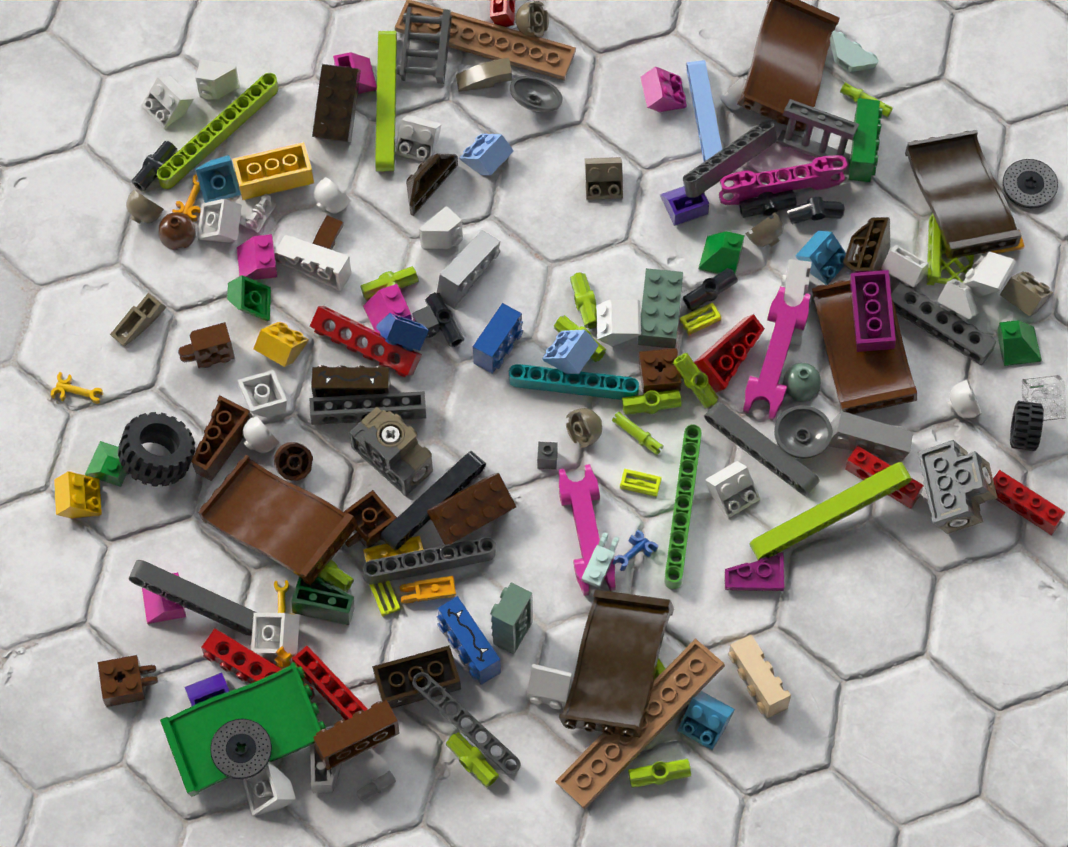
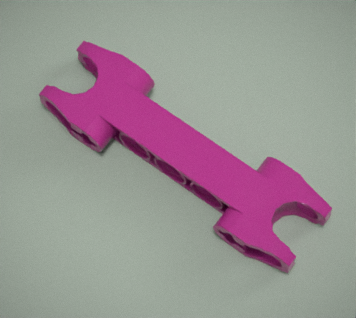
(816, 175)
(786, 320)
(580, 497)

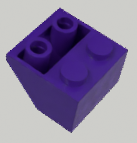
(684, 208)
(206, 689)

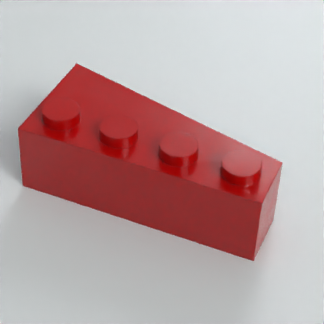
(727, 354)

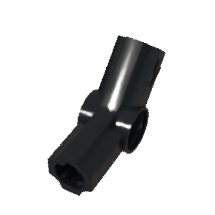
(815, 210)

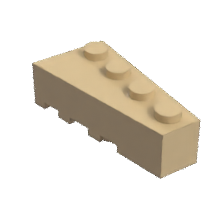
(759, 677)

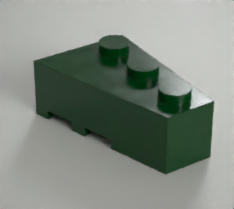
(322, 602)

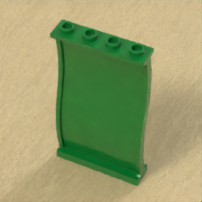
(275, 702)

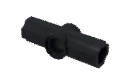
(152, 164)
(767, 203)
(702, 295)
(448, 328)

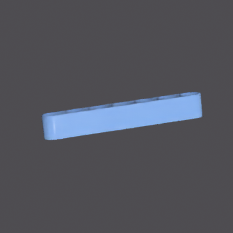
(703, 108)

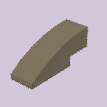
(484, 75)
(138, 319)

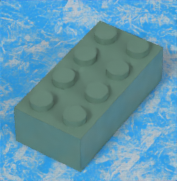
(660, 308)
(512, 617)

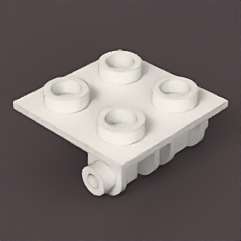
(255, 212)

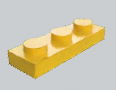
(385, 550)

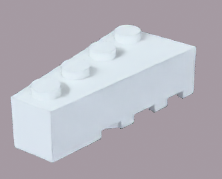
(314, 261)
(796, 285)

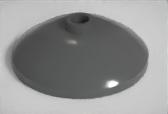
(535, 94)
(804, 422)

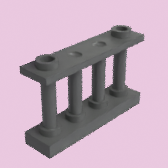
(439, 54)
(819, 119)

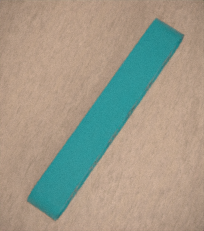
(564, 386)

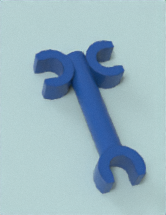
(639, 543)

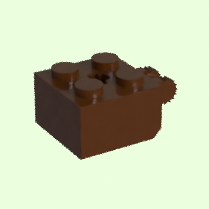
(208, 346)
(658, 370)
(379, 517)
(130, 672)

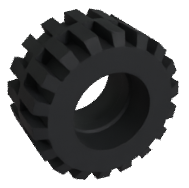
(1026, 425)

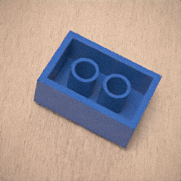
(498, 338)

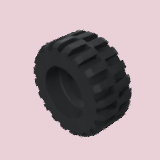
(159, 430)

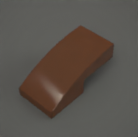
(328, 232)

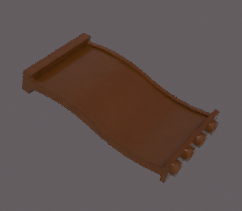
(788, 59)
(864, 378)
(278, 519)

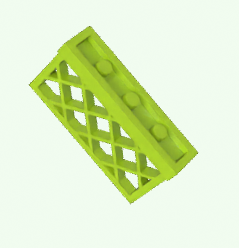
(935, 259)

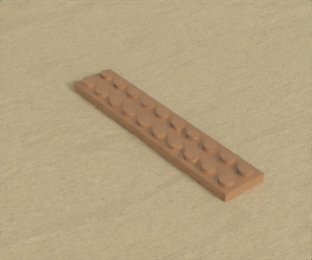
(495, 41)
(668, 697)

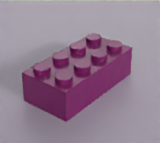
(872, 311)

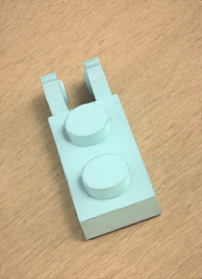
(600, 562)

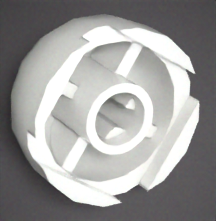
(734, 94)
(330, 197)
(964, 401)
(258, 436)

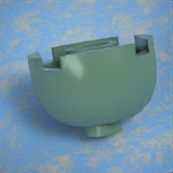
(802, 382)

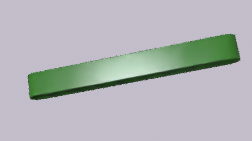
(683, 514)

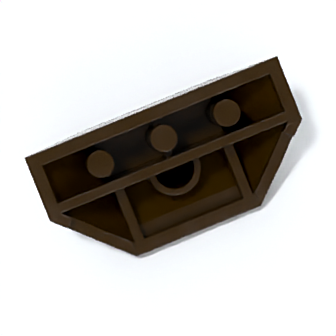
(428, 179)
(869, 246)

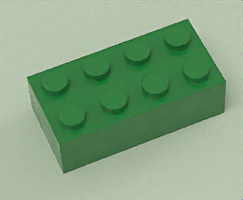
(866, 140)

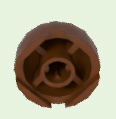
(177, 231)
(293, 461)

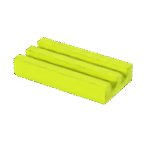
(702, 325)
(655, 487)
(390, 610)

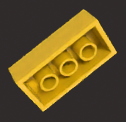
(273, 171)

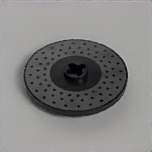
(1043, 183)
(239, 764)

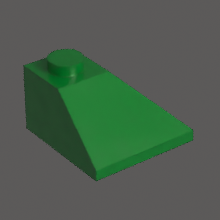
(722, 252)
(250, 297)
(1018, 343)
(106, 465)

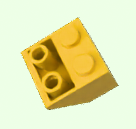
(280, 343)
(77, 496)

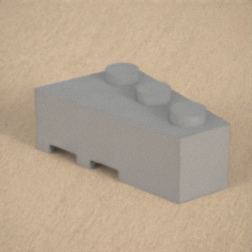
(321, 779)

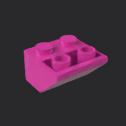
(352, 60)
(663, 90)

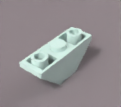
(850, 54)

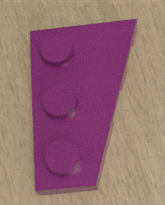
(757, 576)

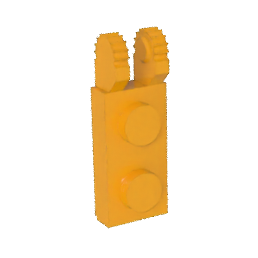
(429, 589)

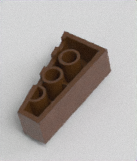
(220, 437)

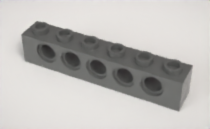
(944, 332)
(356, 407)

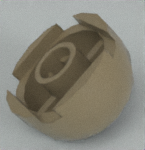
(532, 19)
(142, 208)
(766, 231)
(584, 426)

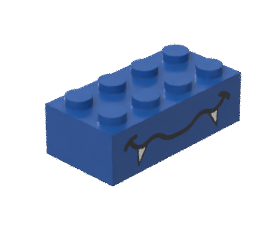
(468, 640)

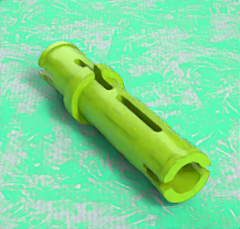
(855, 93)
(643, 437)

